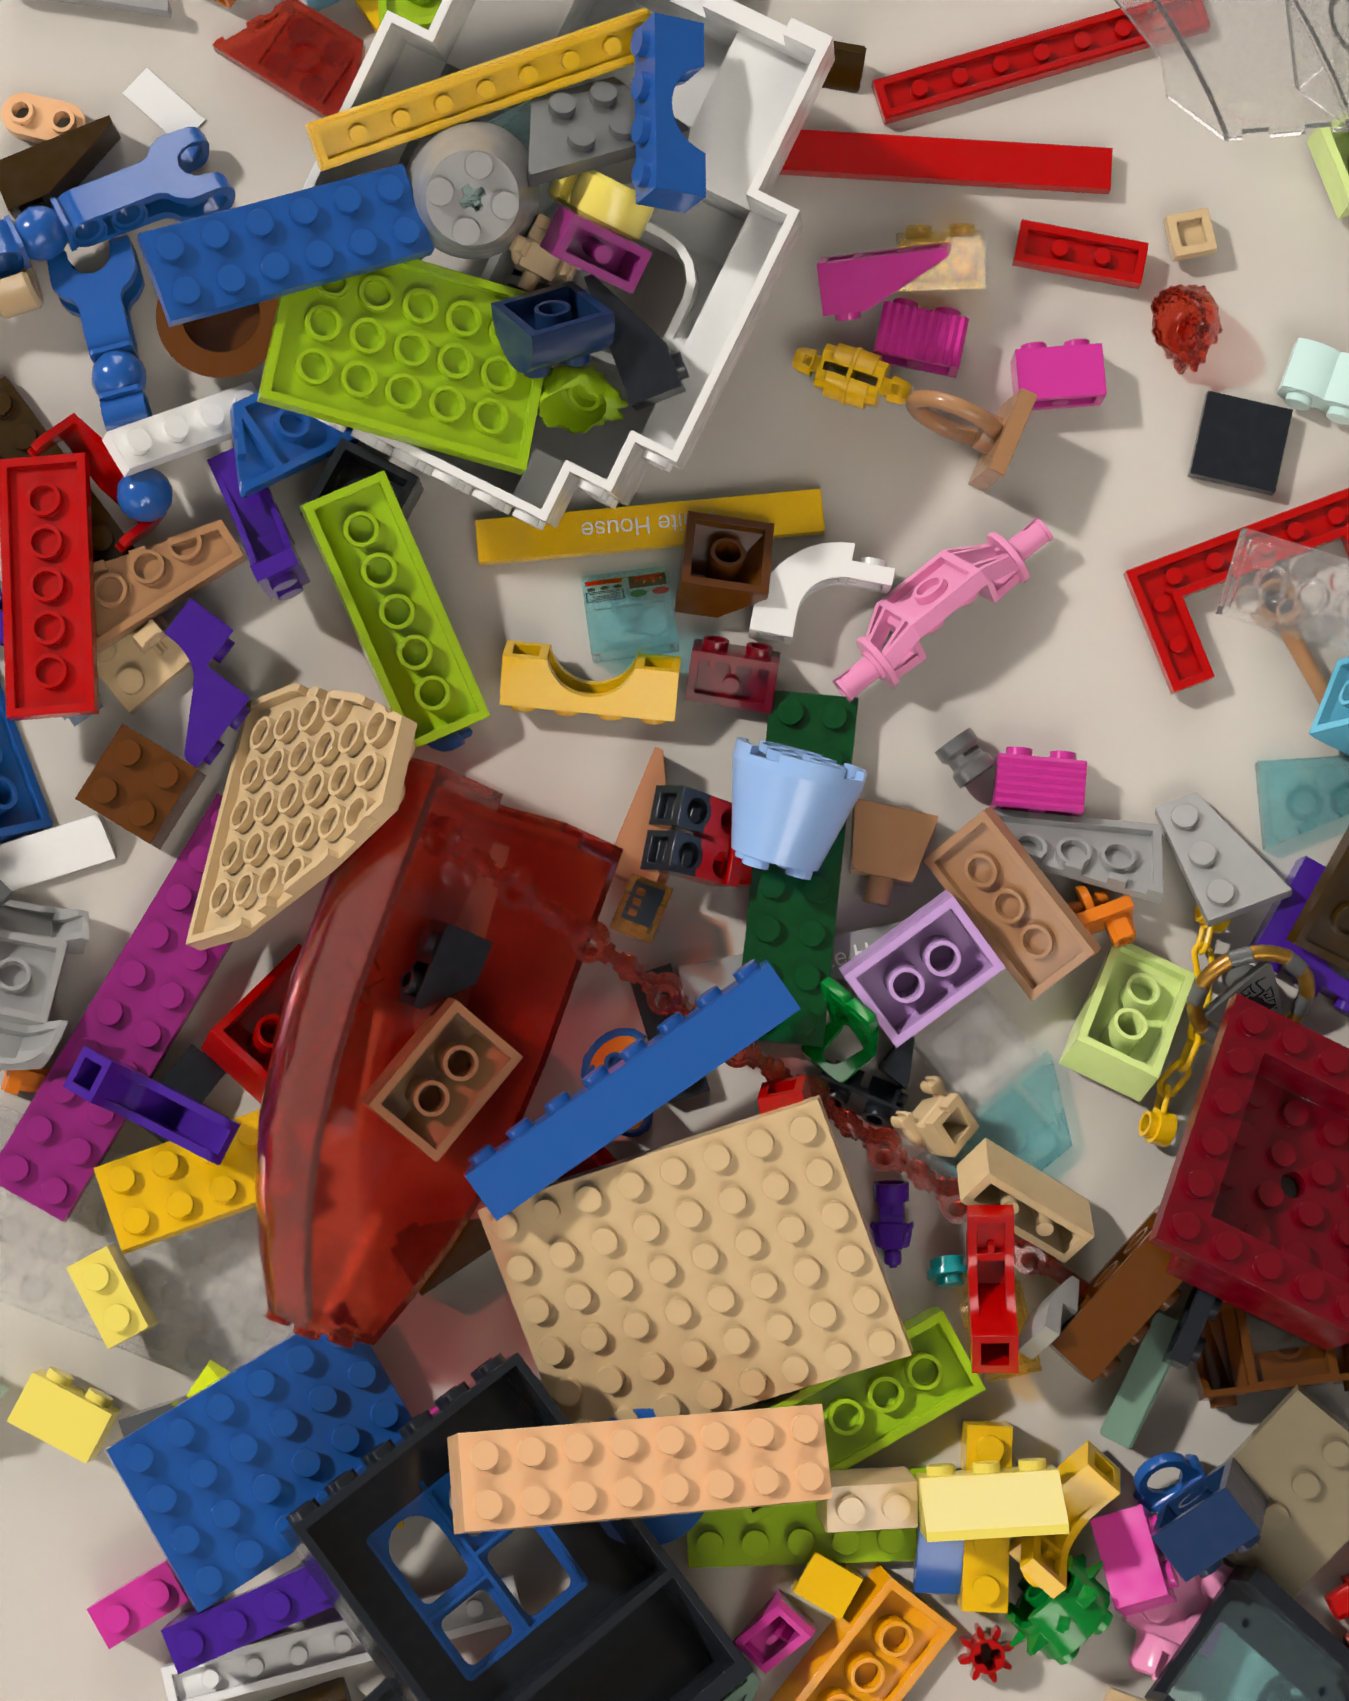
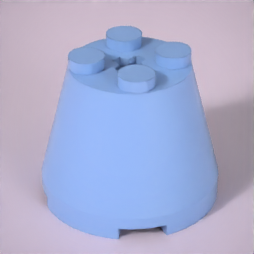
(789, 805)

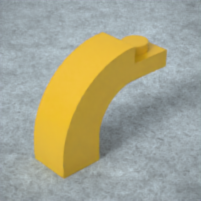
(1087, 1485)

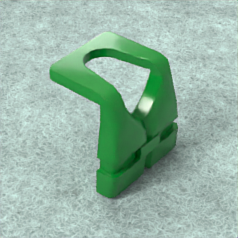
(852, 1013)

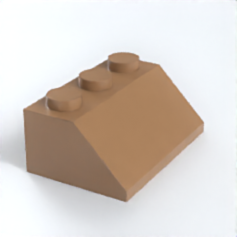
(441, 1078)

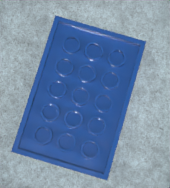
(249, 1452)

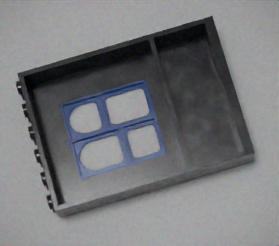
(615, 1634)

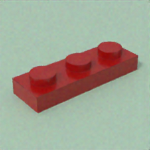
(1080, 254)

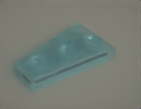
(1300, 795)

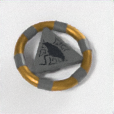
(1250, 981)

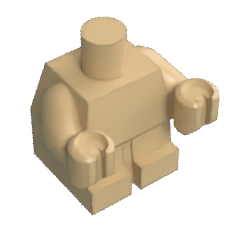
(535, 261)
(938, 1122)

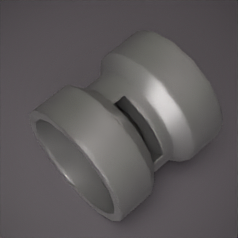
(965, 758)

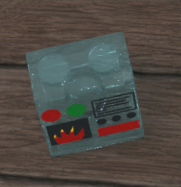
(630, 614)

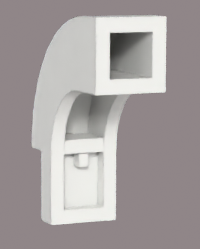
(806, 573)

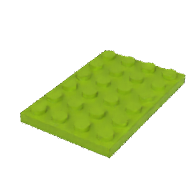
(405, 360)

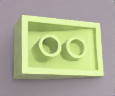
(1128, 1020)

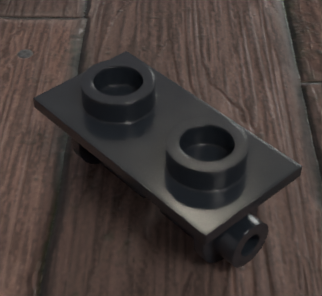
(873, 1104)

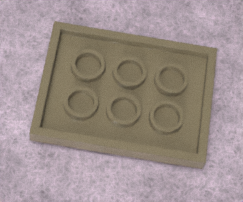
(1303, 1472)

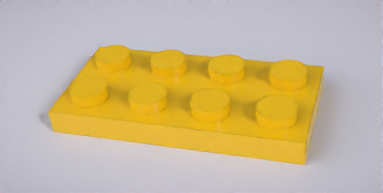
(176, 1191)

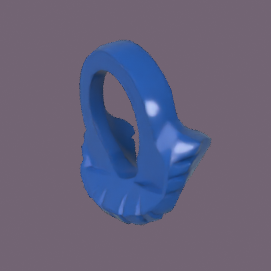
(1190, 1472)

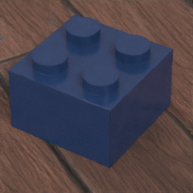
(1210, 1521)

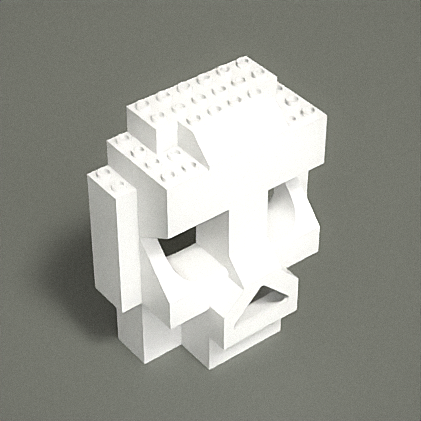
(733, 242)

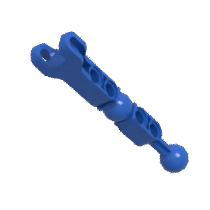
(119, 203)

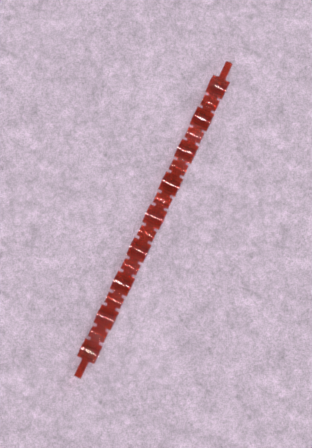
(1027, 1257)

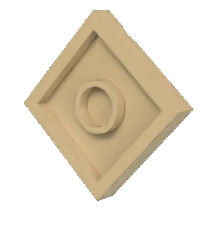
(141, 664)

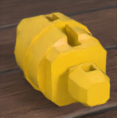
(856, 363)

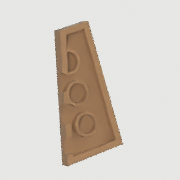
(159, 577)

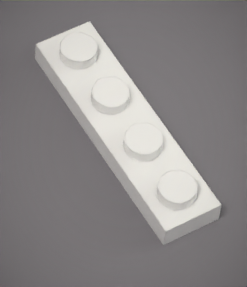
(174, 431)

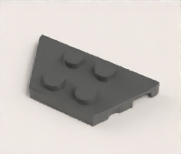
(581, 130)

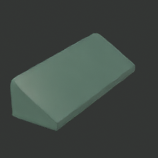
(1140, 1384)

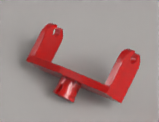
(103, 469)

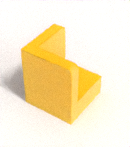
(828, 1584)

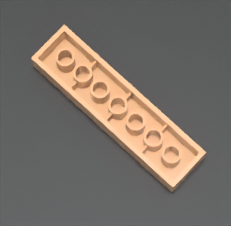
(637, 1468)

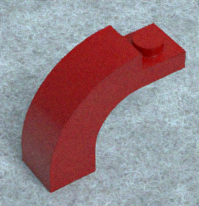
(991, 1289)

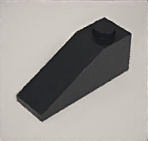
(641, 356)

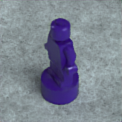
(891, 1231)

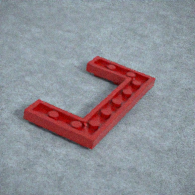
(1163, 583)

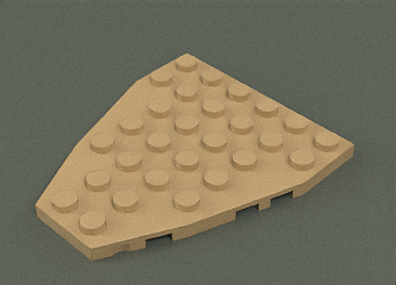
(299, 798)

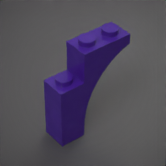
(262, 533)

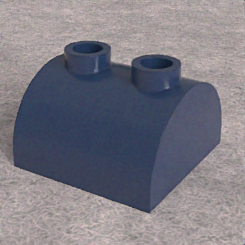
(552, 328)

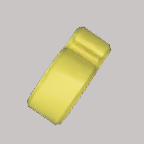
(603, 202)

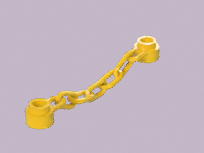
(1160, 1125)

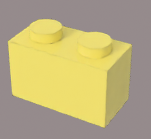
(112, 1295)
(64, 1414)

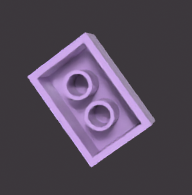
(922, 968)

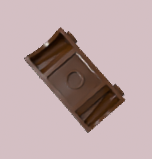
(1230, 1370)

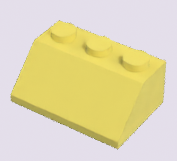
(991, 1501)

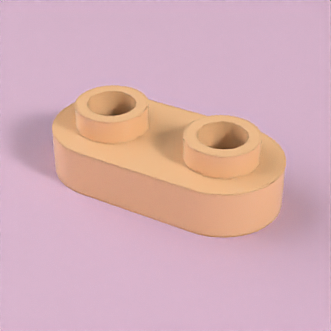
(42, 117)

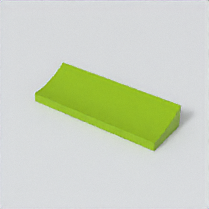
(394, 607)
(890, 1399)

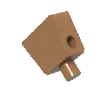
(887, 847)

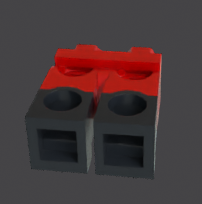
(699, 857)

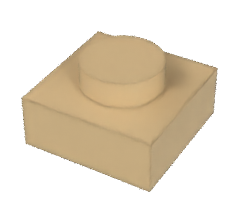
(1190, 234)

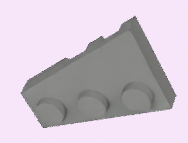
(1216, 862)

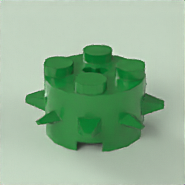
(1063, 1623)

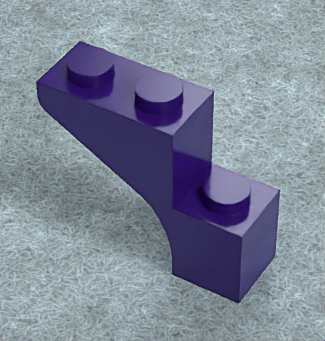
(214, 699)
(151, 1104)

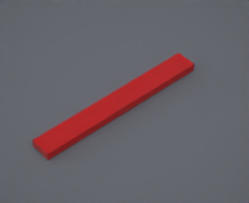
(1006, 65)
(950, 161)

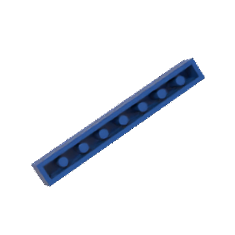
(631, 1088)

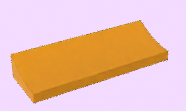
(874, 1649)

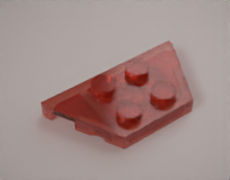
(298, 55)

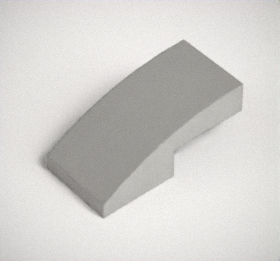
(1047, 1318)

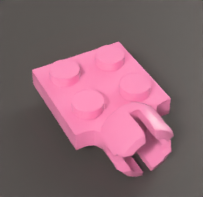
(1165, 1627)

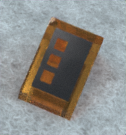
(642, 909)

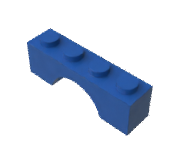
(667, 166)

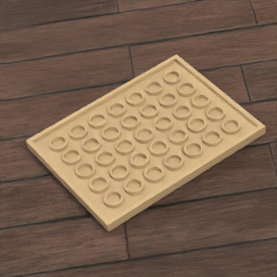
(700, 1273)

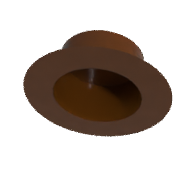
(222, 342)

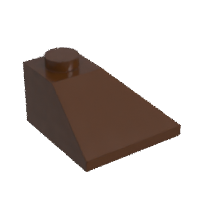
(723, 564)

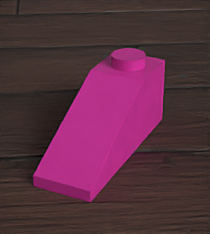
(864, 279)

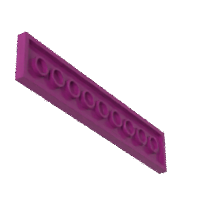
(129, 1019)

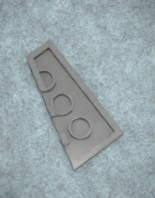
(1093, 850)

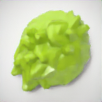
(578, 399)

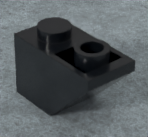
(444, 964)

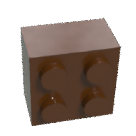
(140, 786)

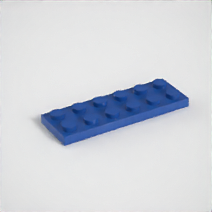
(284, 244)

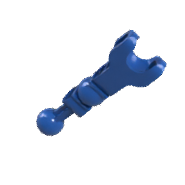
(118, 375)

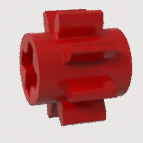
(997, 1655)

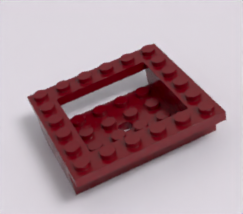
(1265, 1111)

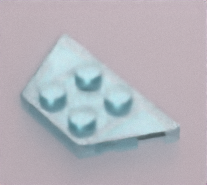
(1020, 1118)

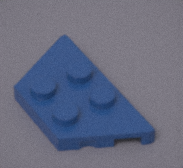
(277, 443)

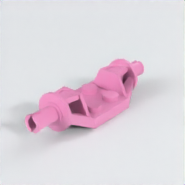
(930, 596)

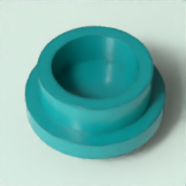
(947, 1271)

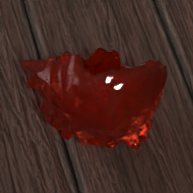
(1185, 324)

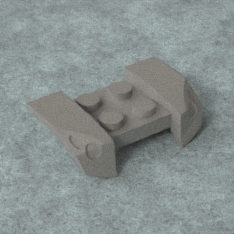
(31, 964)

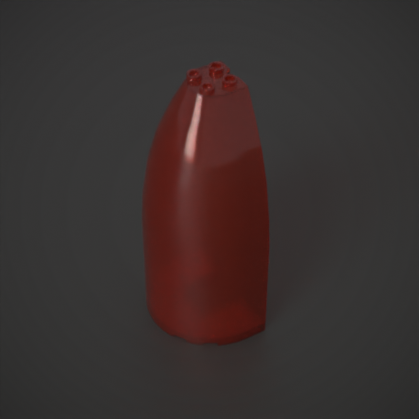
(342, 1199)

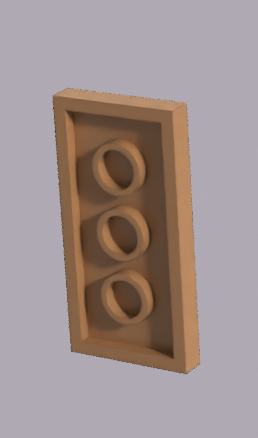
(1012, 903)

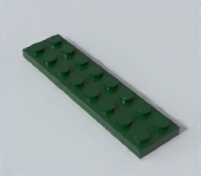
(793, 917)

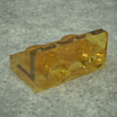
(963, 266)

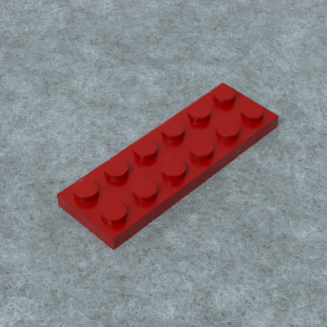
(48, 587)

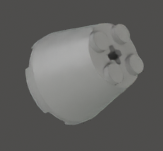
(477, 156)

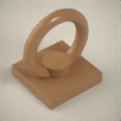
(996, 433)

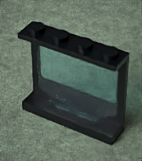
(1255, 1648)

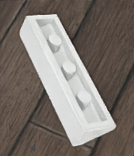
(55, 852)

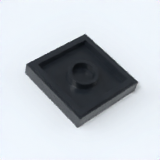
(1240, 443)

